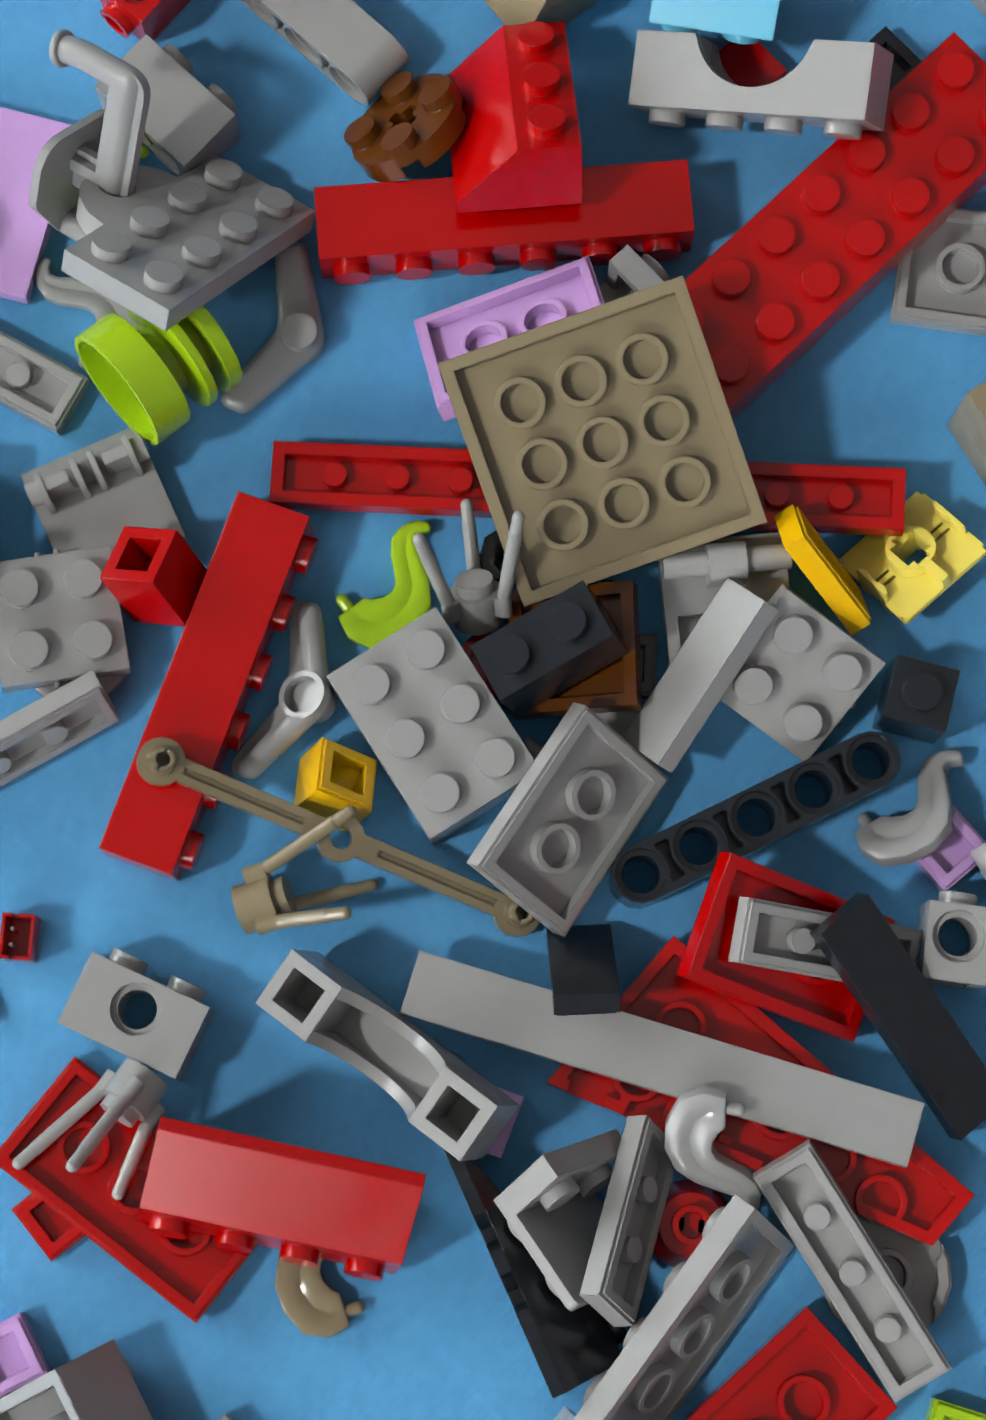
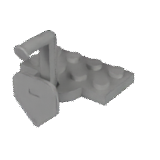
(139, 231)

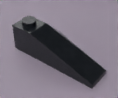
(564, 1342)

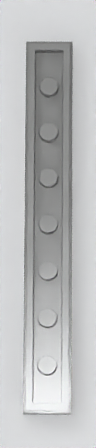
(664, 1059)

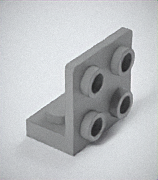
(557, 1211)

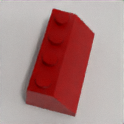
(279, 1199)

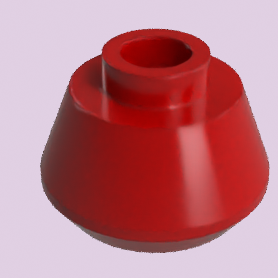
(693, 1204)

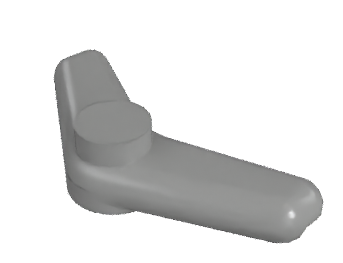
(296, 340)
(303, 697)

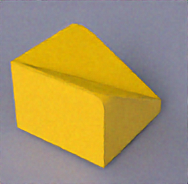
(334, 778)

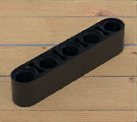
(777, 799)

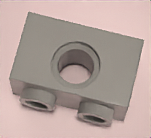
(99, 1005)

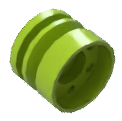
(148, 369)

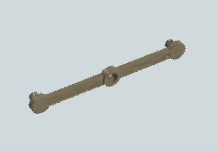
(164, 762)

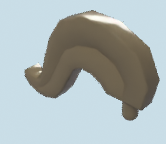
(311, 1301)

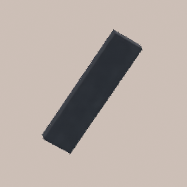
(906, 1013)

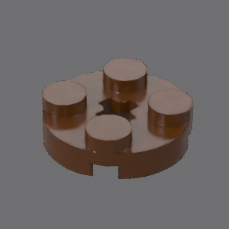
(406, 124)

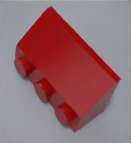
(520, 122)

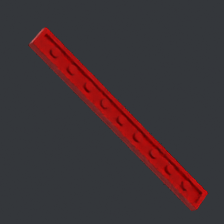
(438, 479)

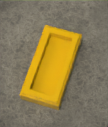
(822, 569)

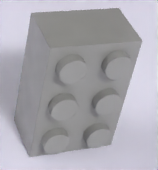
(433, 725)

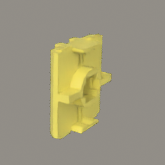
(905, 588)

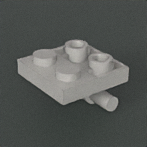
(695, 576)

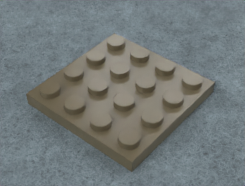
(603, 440)

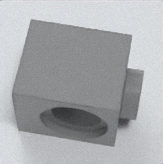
(935, 963)

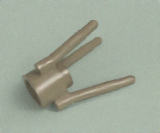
(270, 904)

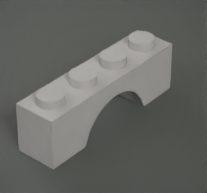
(832, 87)
(427, 1080)

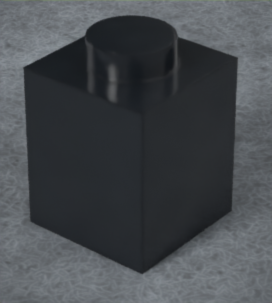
(916, 699)

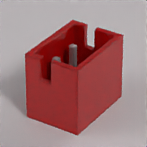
(19, 937)

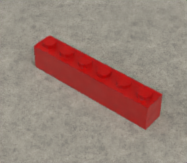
(416, 229)
(212, 679)

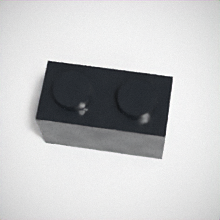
(549, 649)

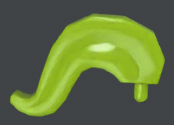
(378, 618)

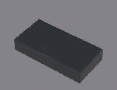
(583, 971)

